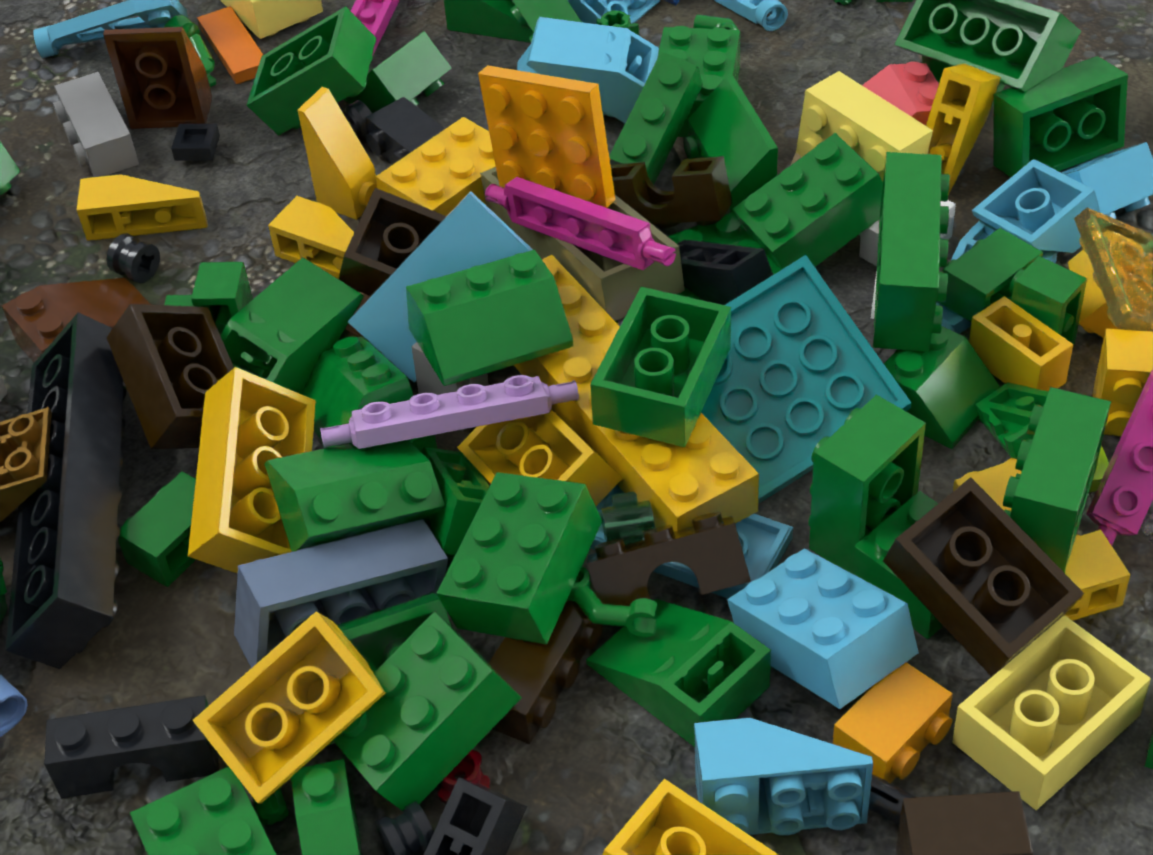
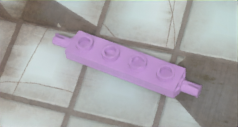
(437, 414)

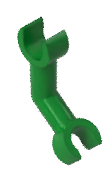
(614, 615)

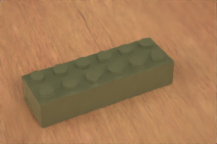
(605, 279)

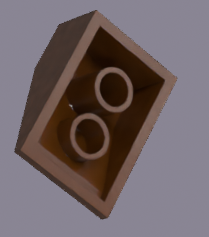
(159, 77)
(47, 309)

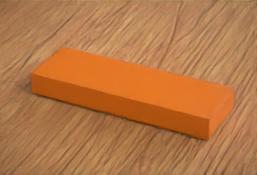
(231, 43)

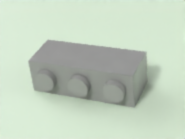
(94, 125)

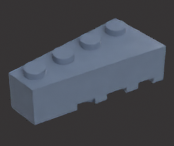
(336, 580)

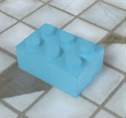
(826, 626)

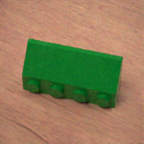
(996, 36)

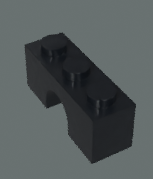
(90, 746)

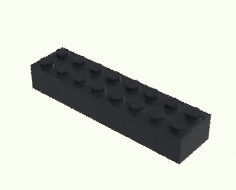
(70, 522)

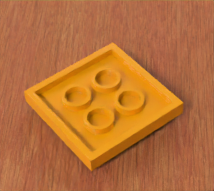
(548, 132)

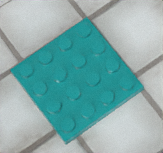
(792, 374)

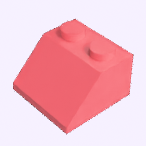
(907, 87)

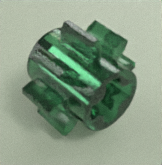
(627, 518)

